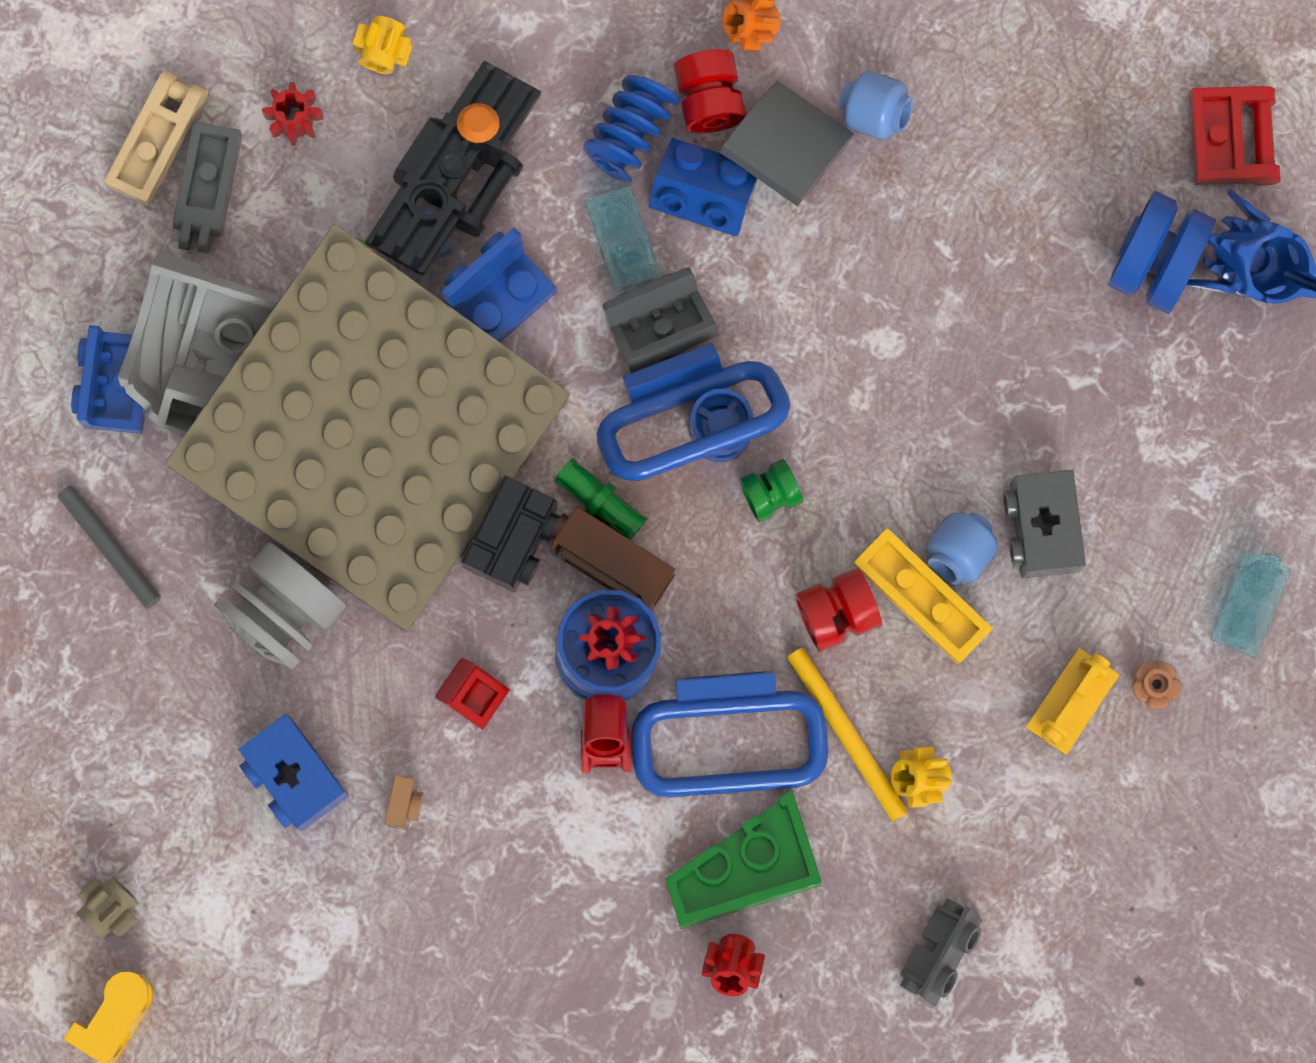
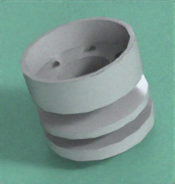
(280, 606)

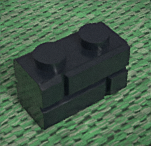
(511, 535)

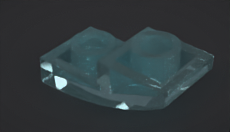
(622, 237)

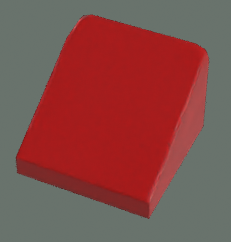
(472, 693)

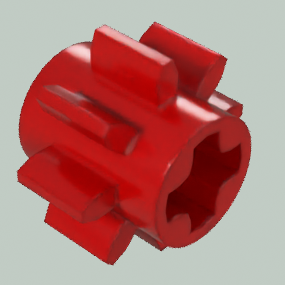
(282, 107)
(625, 639)
(733, 965)

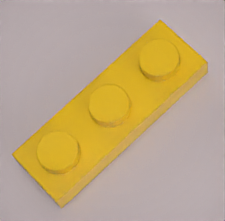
(922, 596)

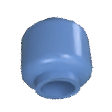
(876, 105)
(961, 548)

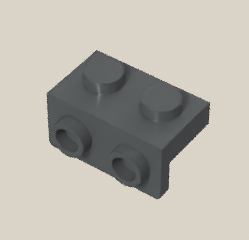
(659, 319)

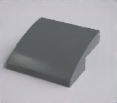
(786, 143)

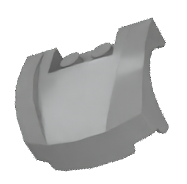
(188, 339)

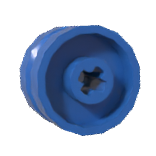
(1158, 250)

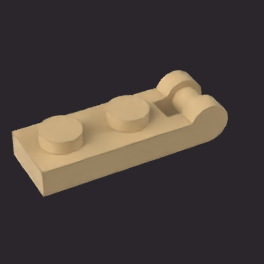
(155, 139)

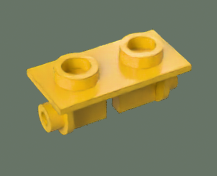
(1073, 700)

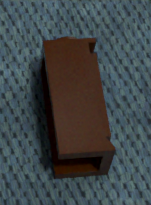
(610, 557)

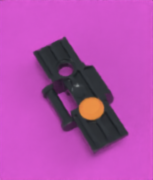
(440, 160)

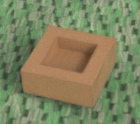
(404, 803)

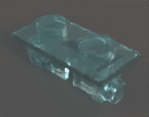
(1251, 603)

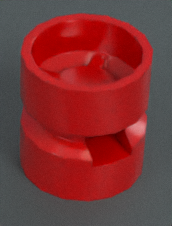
(708, 84)
(838, 609)

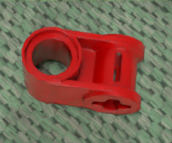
(605, 734)

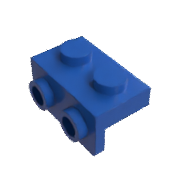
(702, 187)
(100, 398)

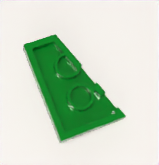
(747, 869)

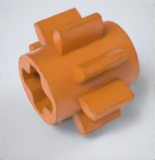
(751, 22)

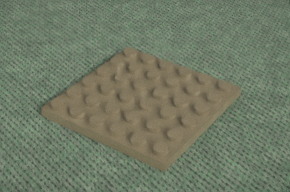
(367, 428)

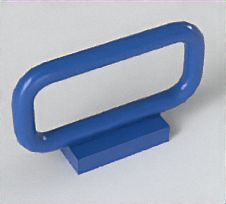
(677, 383)
(725, 696)

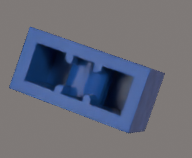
(287, 745)

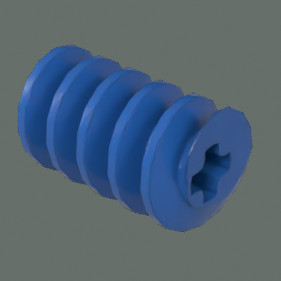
(628, 124)

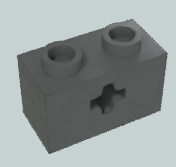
(1056, 499)

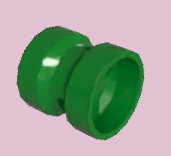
(771, 490)

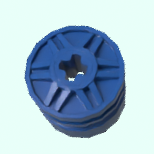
(592, 677)

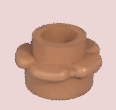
(1153, 697)

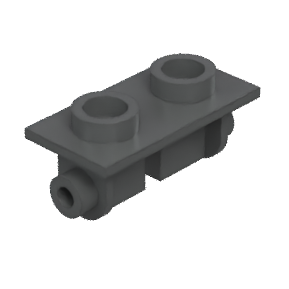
(937, 969)

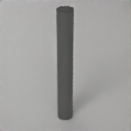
(109, 546)

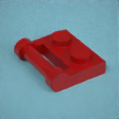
(1219, 135)

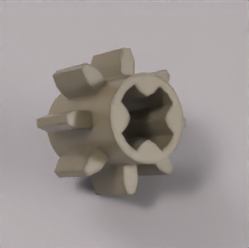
(107, 907)

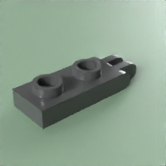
(206, 184)

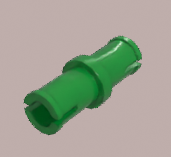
(600, 499)

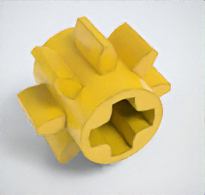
(382, 44)
(921, 776)

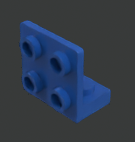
(498, 287)

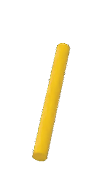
(847, 734)

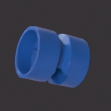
(718, 411)

